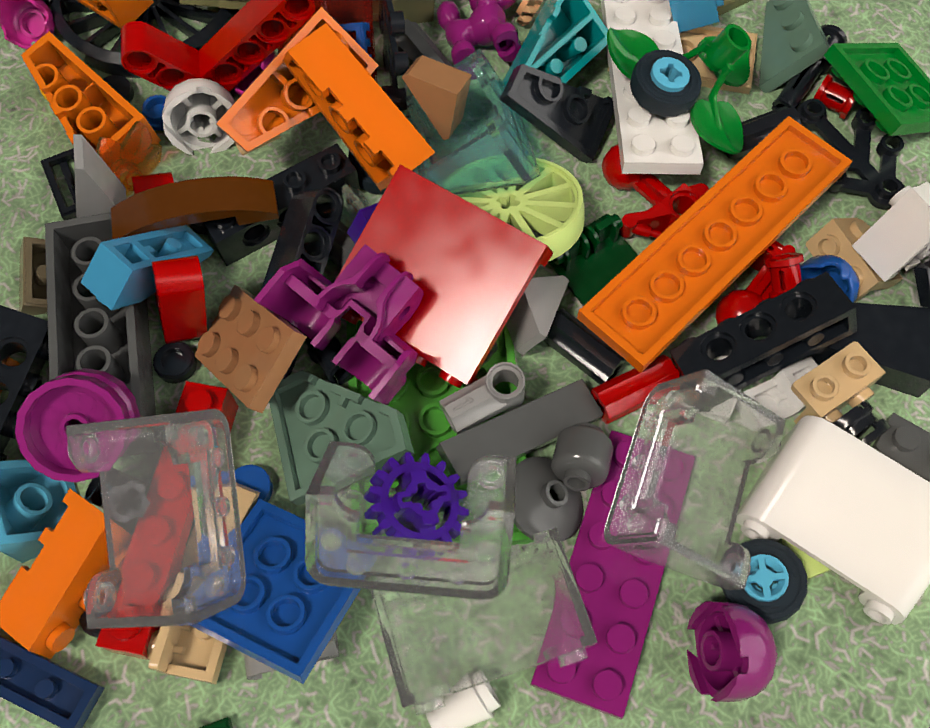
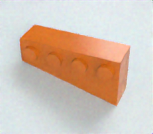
(356, 106)

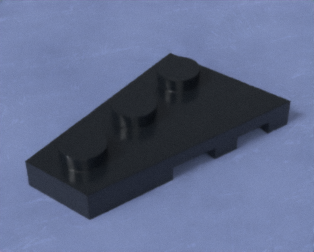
(562, 112)

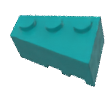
(562, 39)

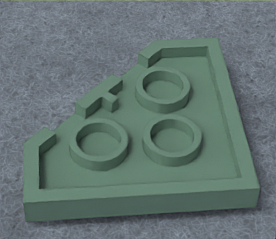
(314, 412)

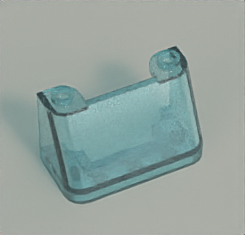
(487, 146)

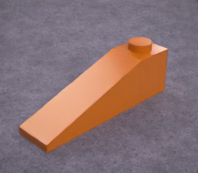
(276, 98)

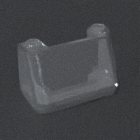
(689, 478)
(165, 518)
(460, 643)

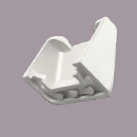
(848, 513)

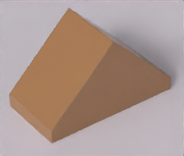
(440, 92)

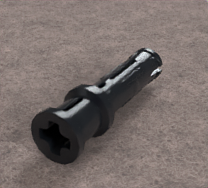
(801, 83)

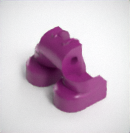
(373, 291)

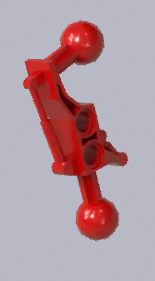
(666, 210)

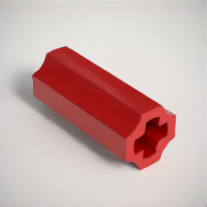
(631, 388)

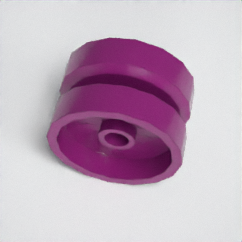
(72, 396)

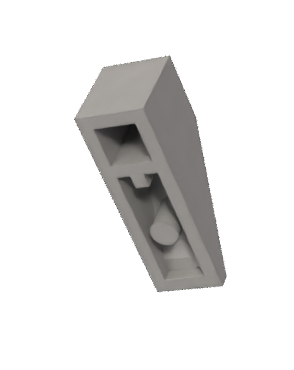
(95, 183)

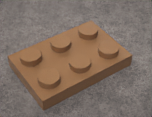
(249, 348)

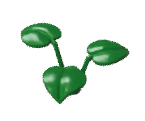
(724, 54)

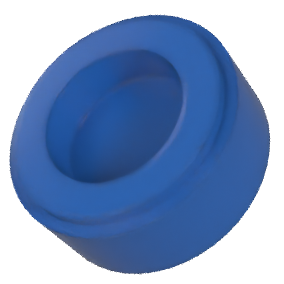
(256, 479)

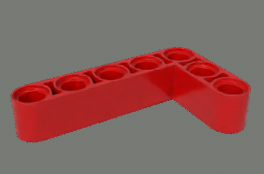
(226, 57)
(177, 283)

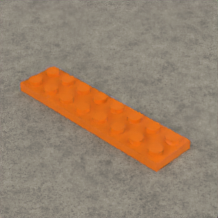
(712, 243)

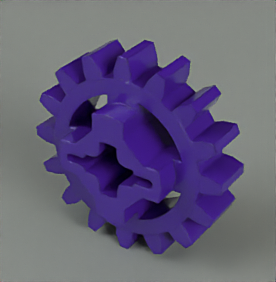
(424, 487)

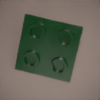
(595, 258)

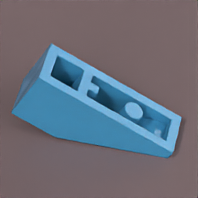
(123, 266)

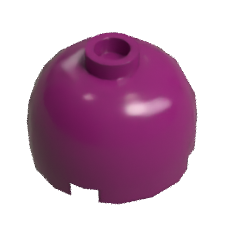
(732, 651)

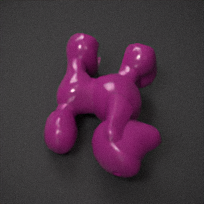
(484, 28)

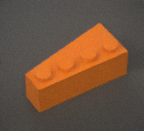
(80, 96)

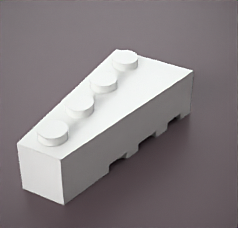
(900, 234)

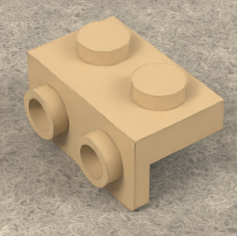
(837, 239)
(838, 382)
(186, 653)

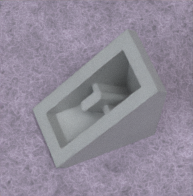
(536, 311)

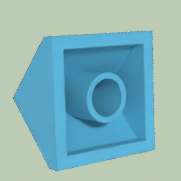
(26, 507)

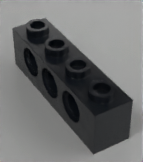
(323, 170)
(828, 319)
(19, 334)

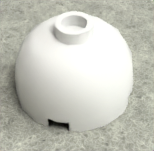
(193, 111)

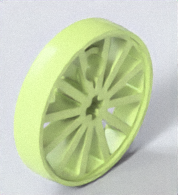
(540, 207)

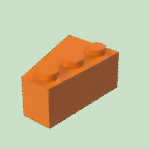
(48, 598)

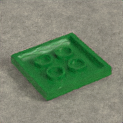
(885, 83)

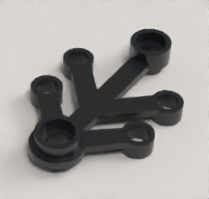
(397, 63)
(873, 181)

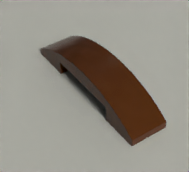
(195, 202)

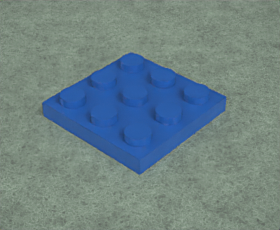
(283, 611)

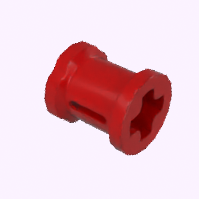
(835, 96)
(784, 272)

